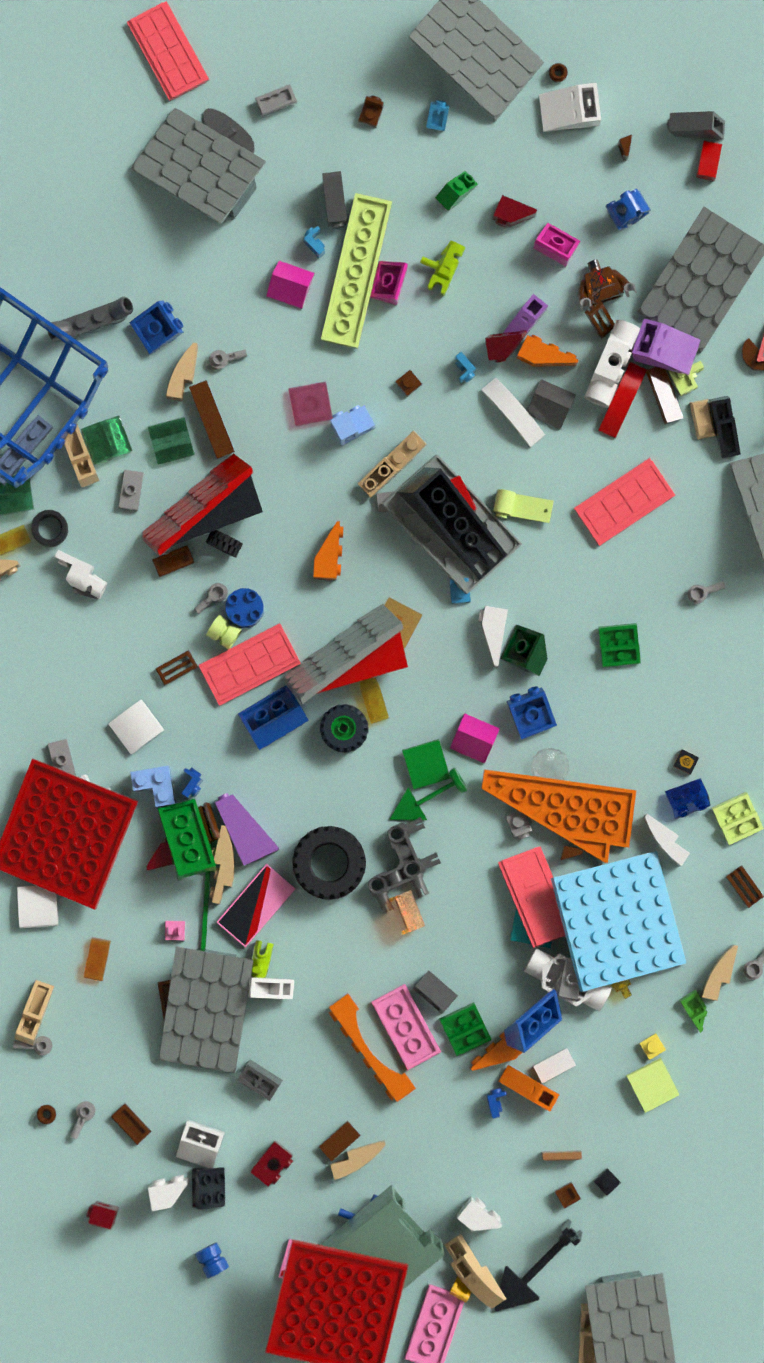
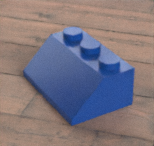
(273, 717)
(534, 1023)

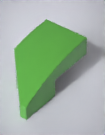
(695, 1009)

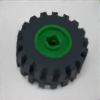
(344, 728)

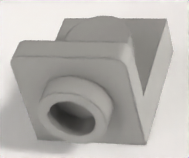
(518, 825)

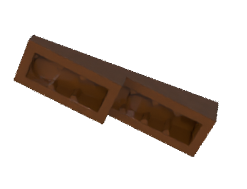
(211, 419)

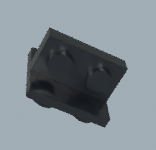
(208, 1187)

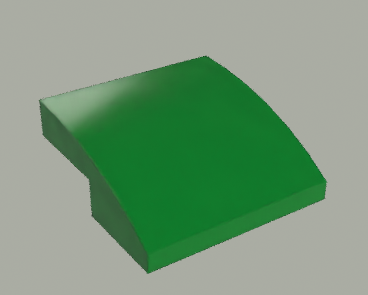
(619, 645)
(426, 764)
(465, 1029)

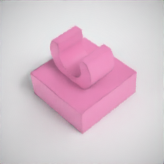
(175, 930)

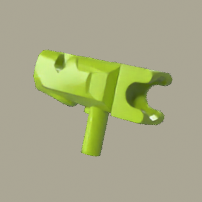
(445, 267)
(261, 962)

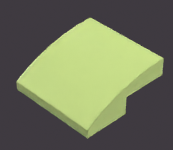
(737, 818)
(652, 1085)

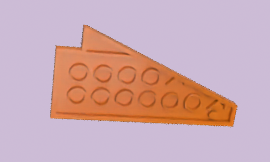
(576, 811)

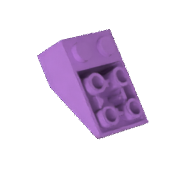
(665, 347)

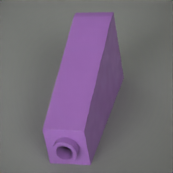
(247, 835)

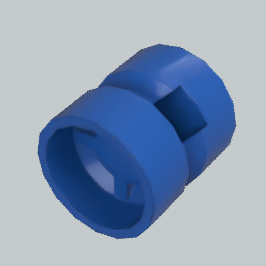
(212, 1260)

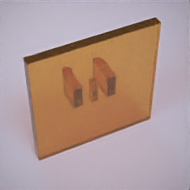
(408, 617)

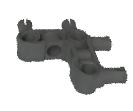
(406, 856)

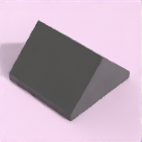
(551, 404)

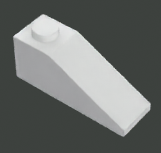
(493, 627)

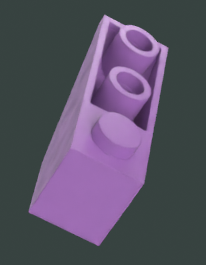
(528, 315)

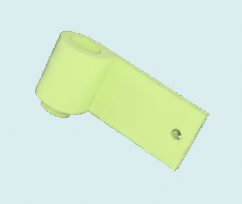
(521, 506)

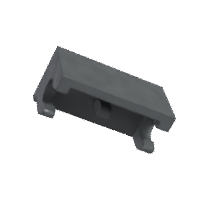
(435, 992)
(259, 1080)

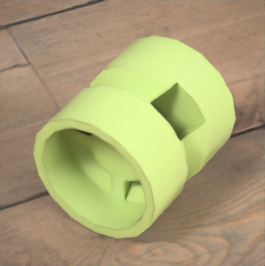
(224, 632)

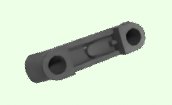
(95, 318)

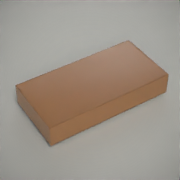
(561, 1155)

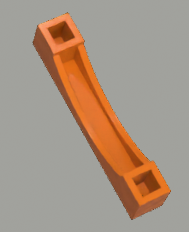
(397, 1084)

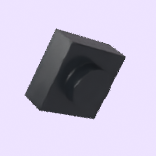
(607, 1181)

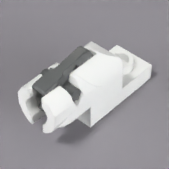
(80, 576)

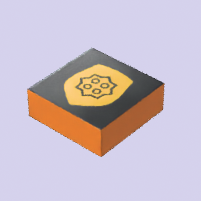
(686, 762)

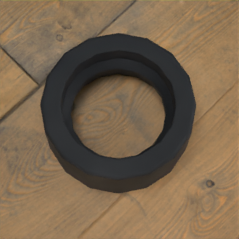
(35, 528)

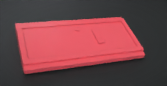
(168, 50)
(624, 501)
(249, 664)
(533, 895)

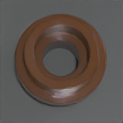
(560, 67)
(40, 1116)

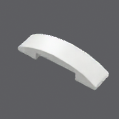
(513, 411)

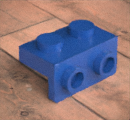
(192, 788)

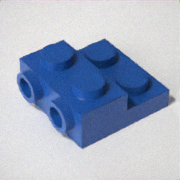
(157, 326)
(531, 712)

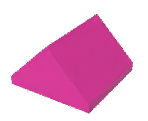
(556, 244)
(389, 281)
(290, 284)
(474, 738)

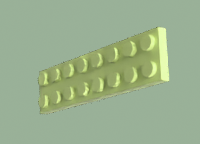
(356, 271)

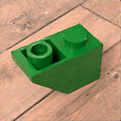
(456, 190)

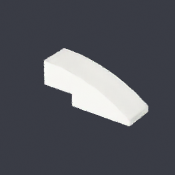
(666, 840)
(271, 988)

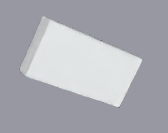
(554, 1065)

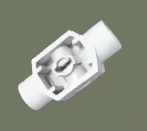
(605, 376)
(549, 972)

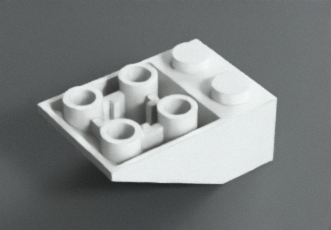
(570, 108)

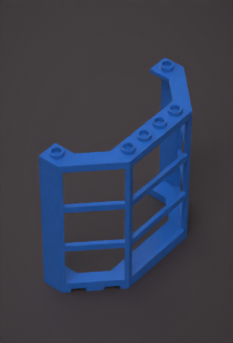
(24, 474)

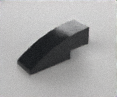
(725, 426)

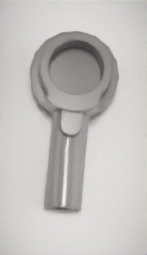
(219, 359)
(217, 593)
(698, 593)
(754, 969)
(41, 1046)
(84, 1111)

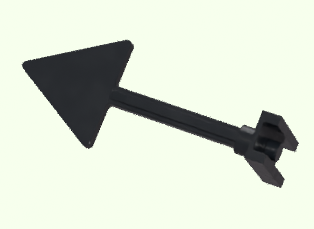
(516, 1288)

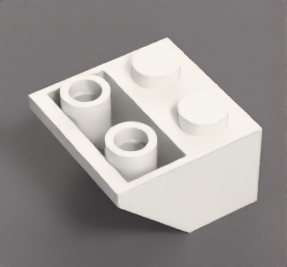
(200, 1144)
(165, 1194)
(477, 1217)

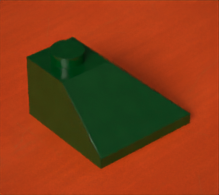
(526, 650)

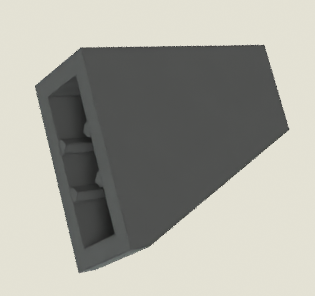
(696, 125)
(334, 199)

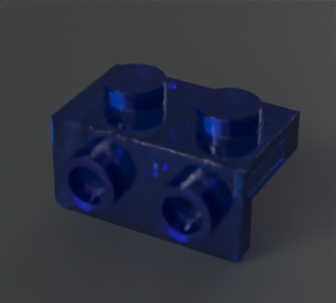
(688, 798)

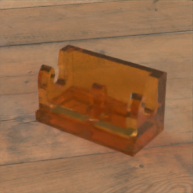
(408, 911)

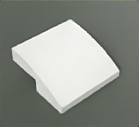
(136, 727)
(37, 907)

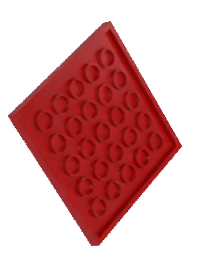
(64, 833)
(335, 1306)

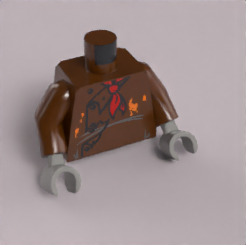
(602, 285)

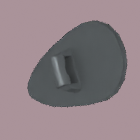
(229, 128)

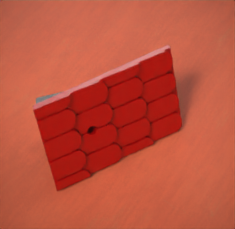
(211, 504)

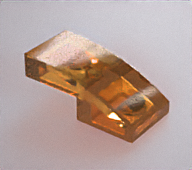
(97, 959)

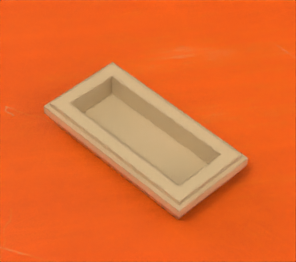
(702, 419)

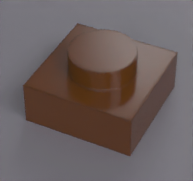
(408, 383)
(567, 1195)

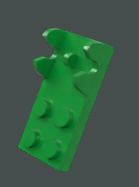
(187, 839)

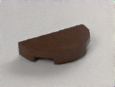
(749, 355)

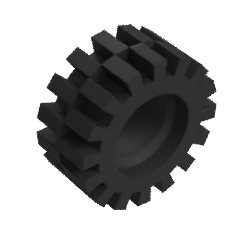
(224, 543)

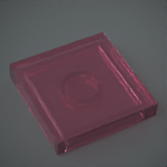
(310, 403)

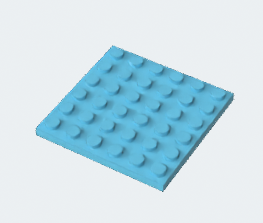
(618, 921)

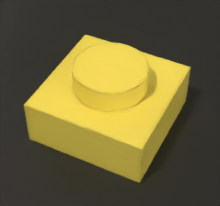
(652, 1046)

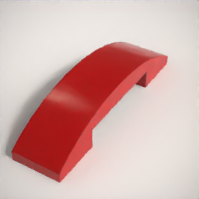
(622, 400)

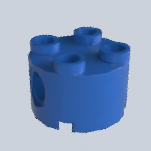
(628, 209)
(244, 608)

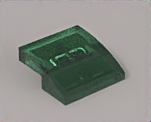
(106, 440)
(171, 440)
(16, 499)

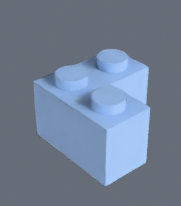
(351, 425)
(157, 779)

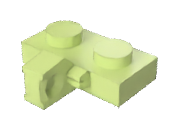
(686, 383)

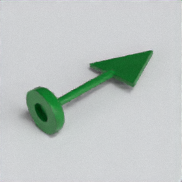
(408, 806)

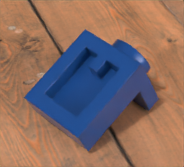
(495, 1106)

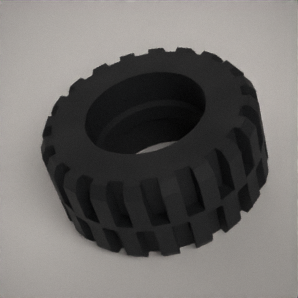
(329, 836)

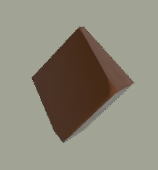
(624, 146)
(568, 852)

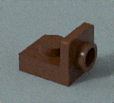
(371, 111)

